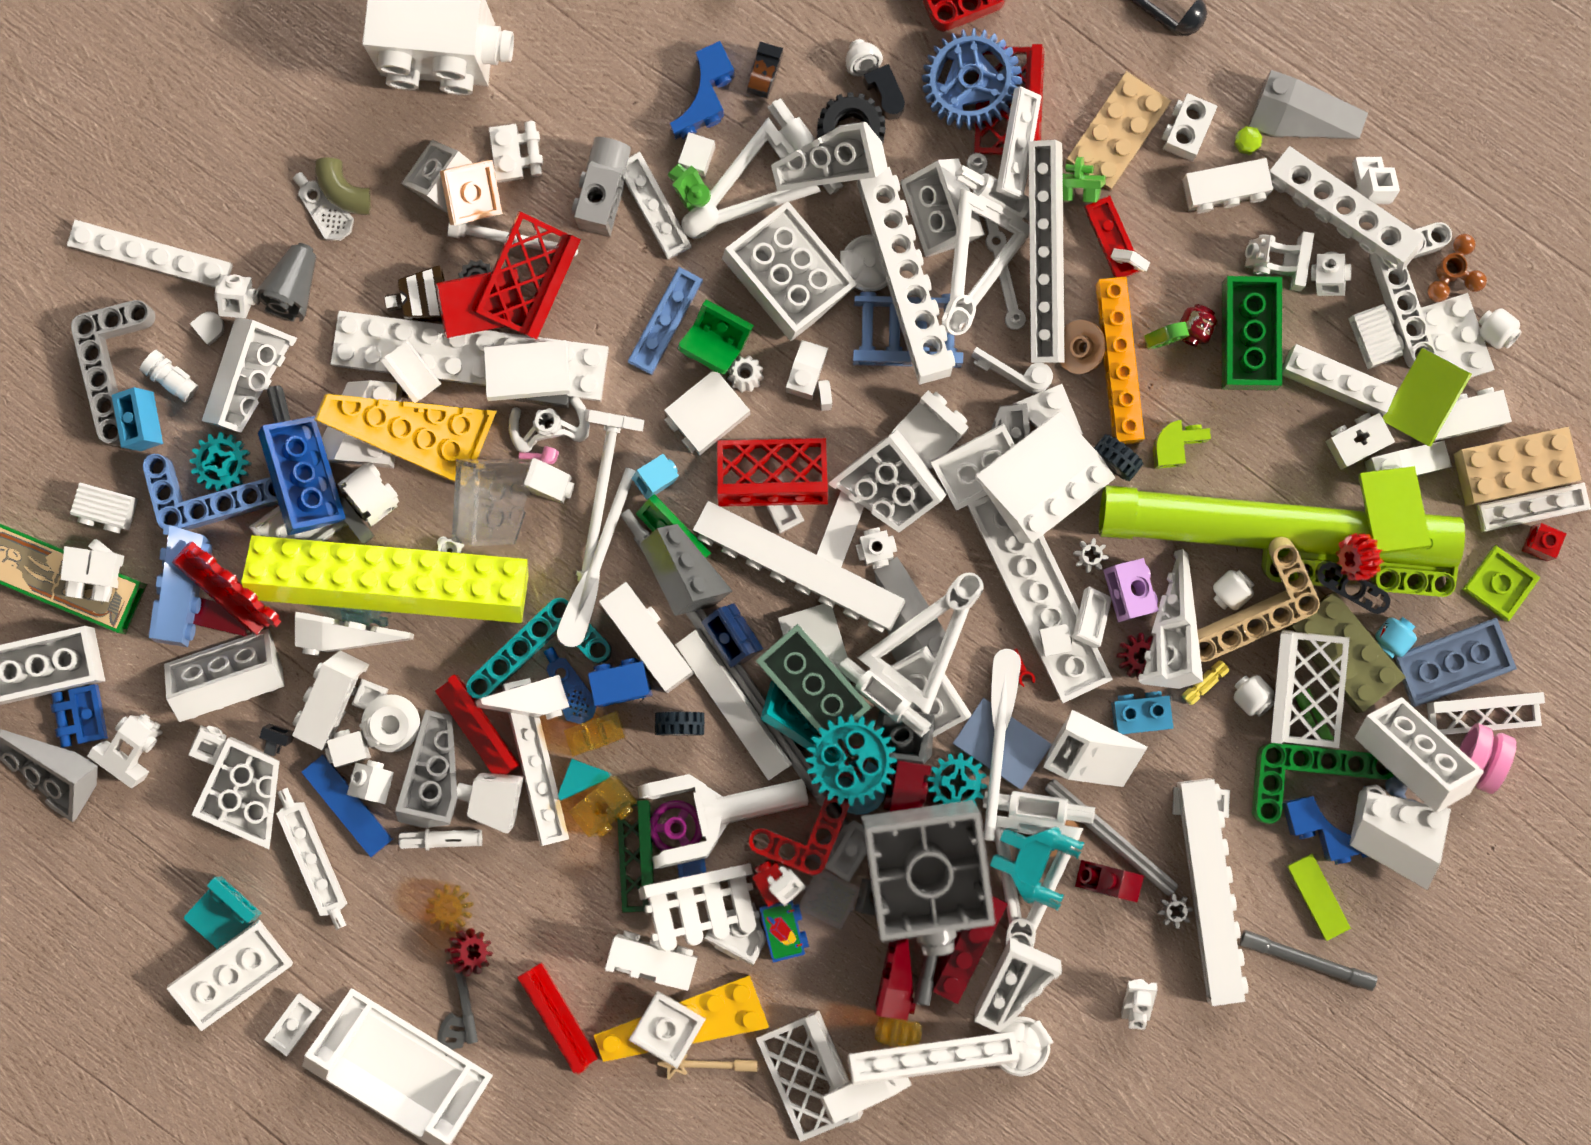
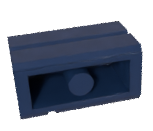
(732, 635)

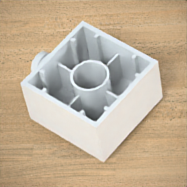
(435, 43)

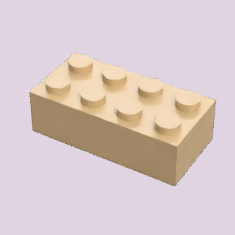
(1517, 466)

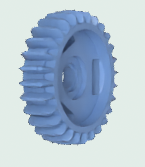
(991, 85)

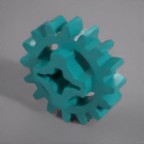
(215, 452)
(959, 764)

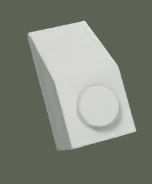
(806, 370)

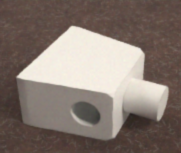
(493, 799)

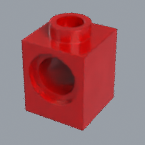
(1544, 542)

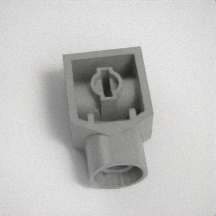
(602, 180)

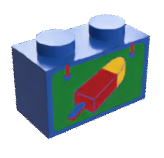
(783, 930)

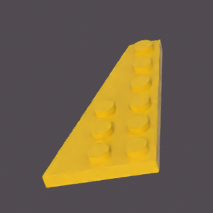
(411, 431)

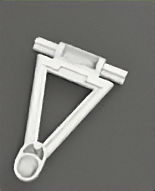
(784, 142)
(1002, 211)
(890, 689)
(1032, 815)

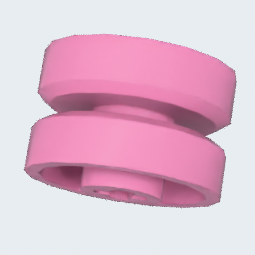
(1489, 753)

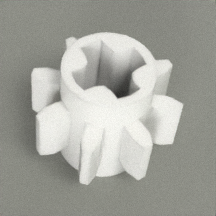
(1096, 551)

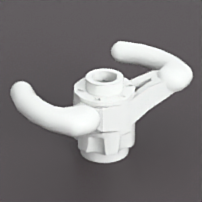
(542, 416)

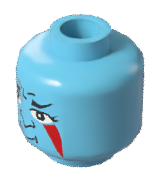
(1396, 636)

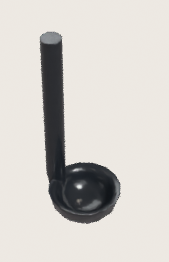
(1189, 24)

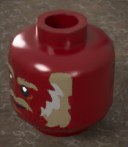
(1200, 324)

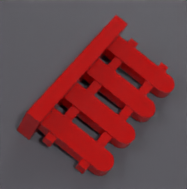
(225, 588)

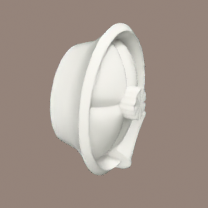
(863, 264)
(390, 723)
(1032, 1046)

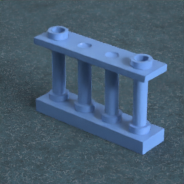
(893, 355)

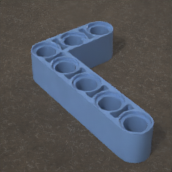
(210, 502)

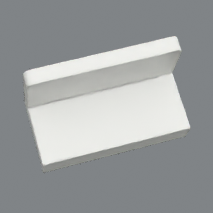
(410, 372)

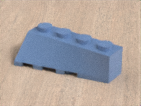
(179, 595)

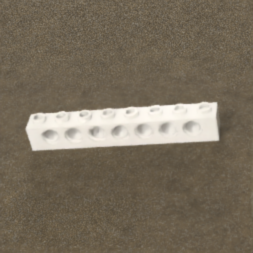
(926, 366)

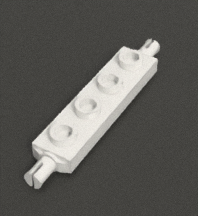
(311, 858)

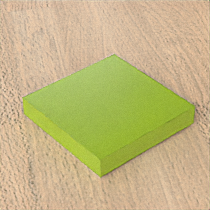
(1501, 583)

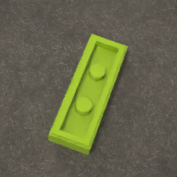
(1318, 897)

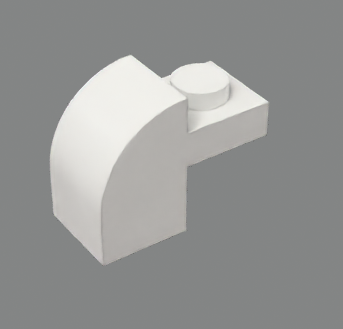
(1374, 180)

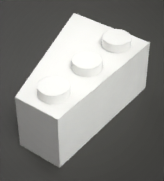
(328, 699)
(650, 962)
(1014, 983)

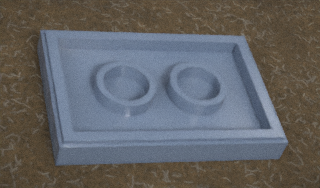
(1021, 750)

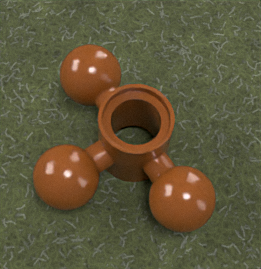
(1474, 281)

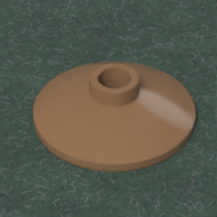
(1075, 336)

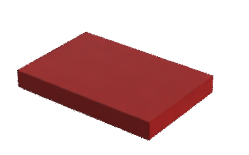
(460, 298)

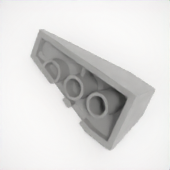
(1300, 110)
(56, 772)

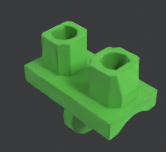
(1090, 183)
(689, 187)

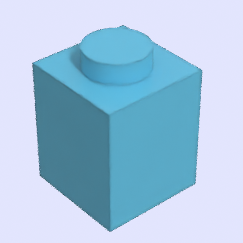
(655, 476)

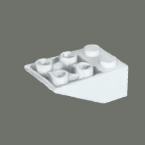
(1093, 752)

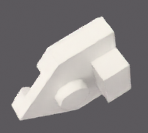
(738, 944)

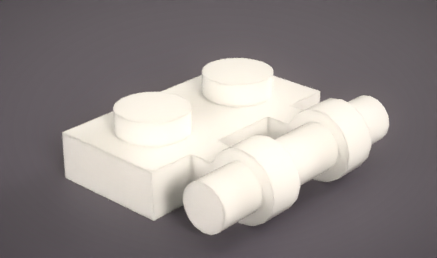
(507, 154)

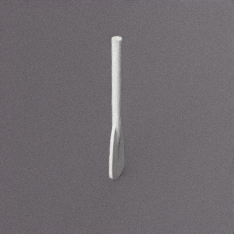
(581, 605)
(1003, 694)

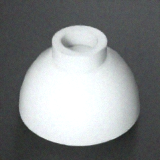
(862, 58)

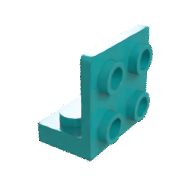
(221, 913)

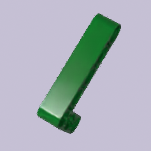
(1311, 764)

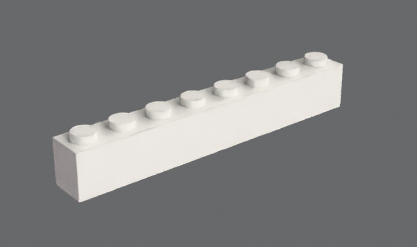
(1046, 251)
(799, 566)
(1211, 891)

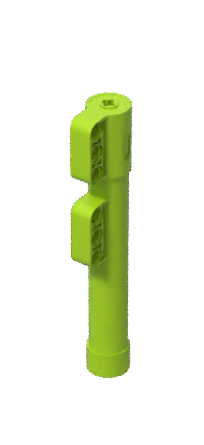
(1255, 524)

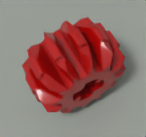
(1359, 557)

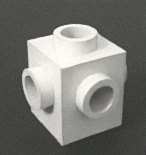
(1331, 274)
(234, 296)
(873, 558)

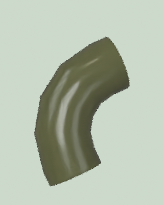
(338, 191)

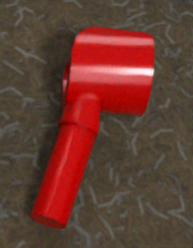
(1023, 671)

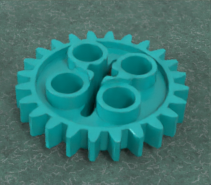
(873, 747)

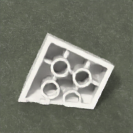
(348, 450)
(891, 483)
(241, 792)
(1400, 835)

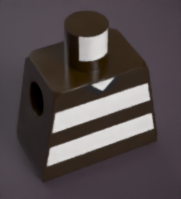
(418, 296)

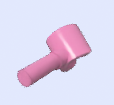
(548, 455)

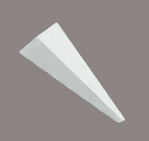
(1175, 647)

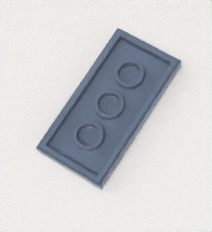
(1455, 662)

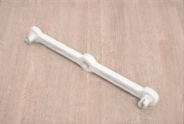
(1014, 318)

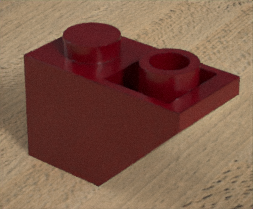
(1109, 881)

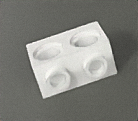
(1193, 128)

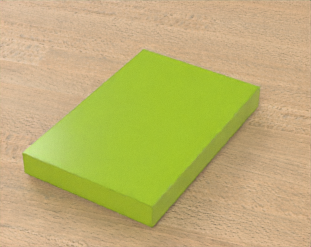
(1426, 397)
(1395, 509)

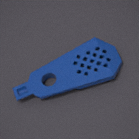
(570, 683)

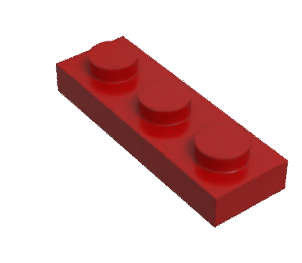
(1110, 234)

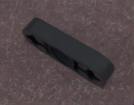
(1365, 603)

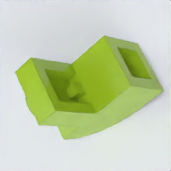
(1170, 442)

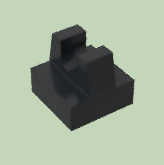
(276, 738)

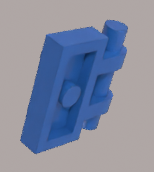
(86, 712)

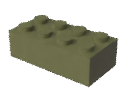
(1369, 668)

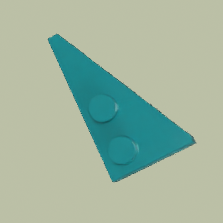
(787, 719)

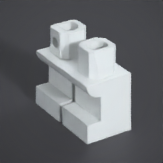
(90, 568)

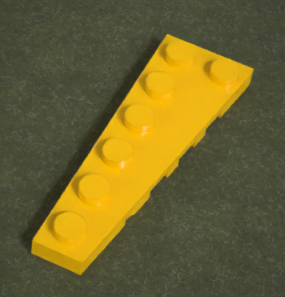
(727, 1010)

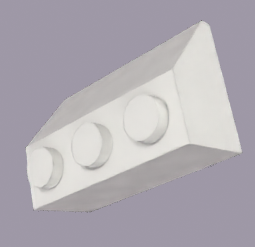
(934, 206)

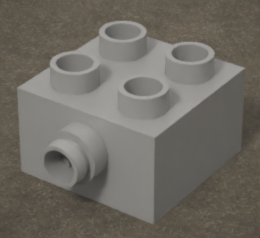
(928, 873)

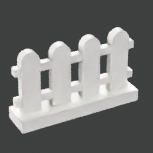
(687, 907)

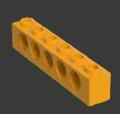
(1120, 360)

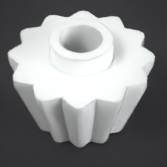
(745, 364)

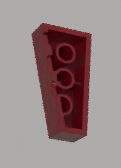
(908, 786)

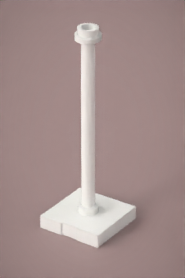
(612, 426)

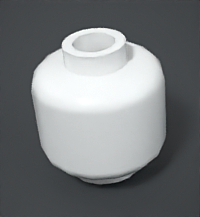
(1499, 328)
(1233, 590)
(1254, 695)

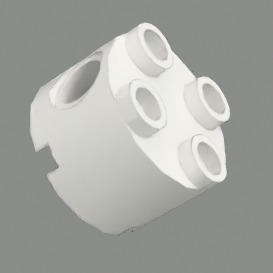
(368, 494)

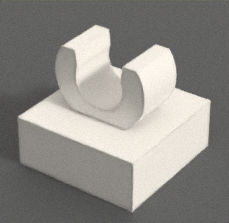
(786, 887)

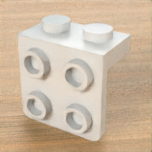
(932, 428)

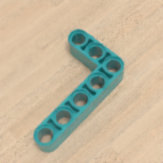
(534, 644)

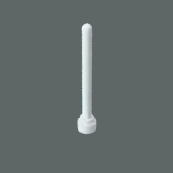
(467, 229)

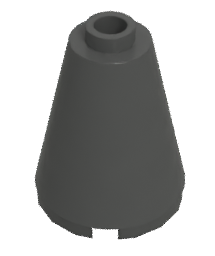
(289, 284)

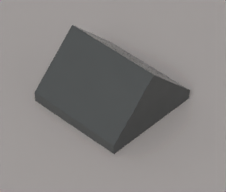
(908, 744)

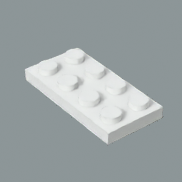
(229, 975)

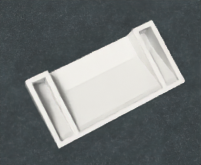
(396, 1070)

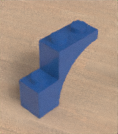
(706, 108)
(1305, 818)

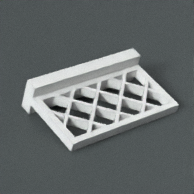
(1285, 687)
(828, 1060)

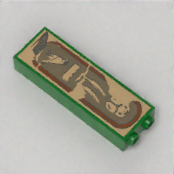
(36, 570)

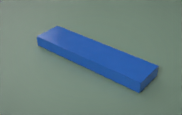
(348, 809)

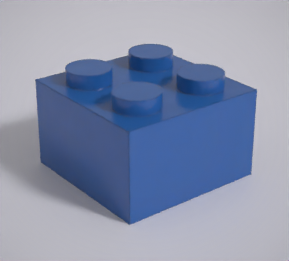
(619, 683)

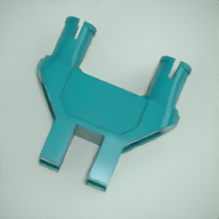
(1032, 862)

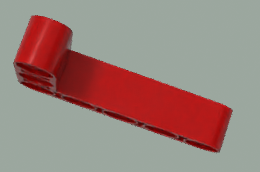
(958, 13)
(812, 846)

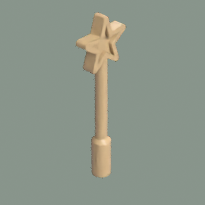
(737, 1065)

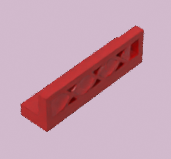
(477, 727)

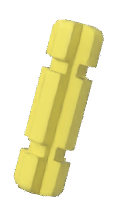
(1210, 678)

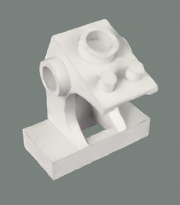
(1295, 259)
(137, 732)

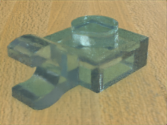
(364, 616)

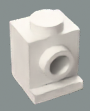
(209, 740)

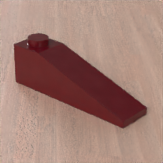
(896, 985)

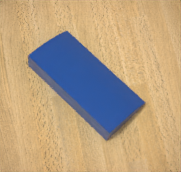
(301, 475)

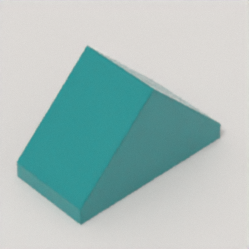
(580, 777)

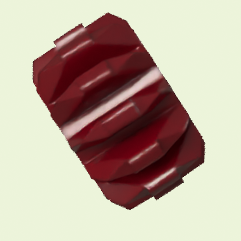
(1131, 650)
(477, 950)

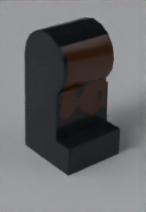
(765, 69)
(887, 90)

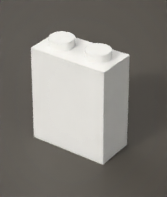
(706, 413)

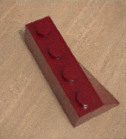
(956, 968)

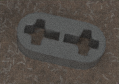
(355, 522)

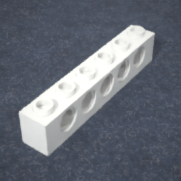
(1294, 164)

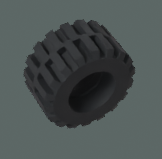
(851, 108)

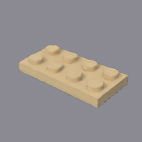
(1120, 128)

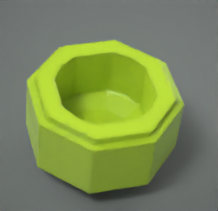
(1248, 140)

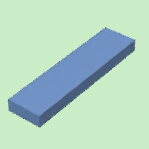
(665, 321)

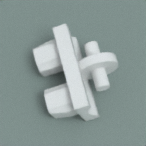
(1138, 1003)

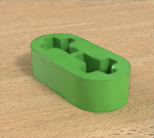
(1166, 335)

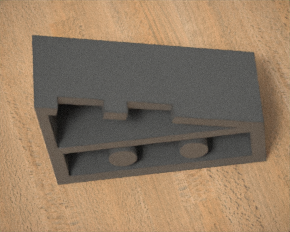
(683, 571)

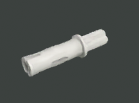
(433, 839)

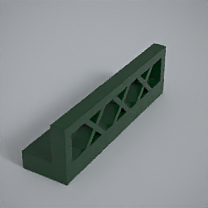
(646, 855)

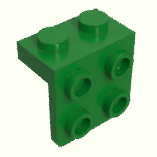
(715, 337)

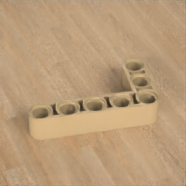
(1264, 610)

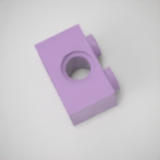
(1119, 584)

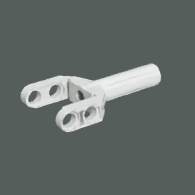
(718, 811)

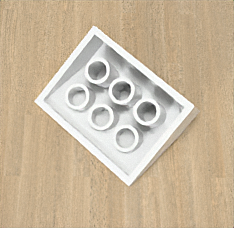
(788, 270)
(1044, 478)

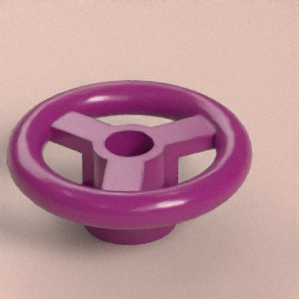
(686, 808)

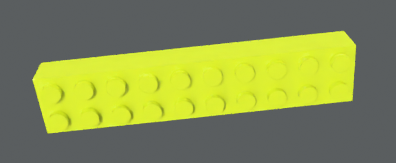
(386, 579)

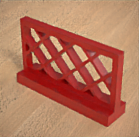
(1034, 82)
(549, 285)
(772, 493)
(558, 1018)

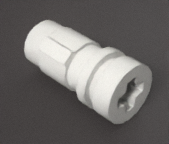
(170, 377)

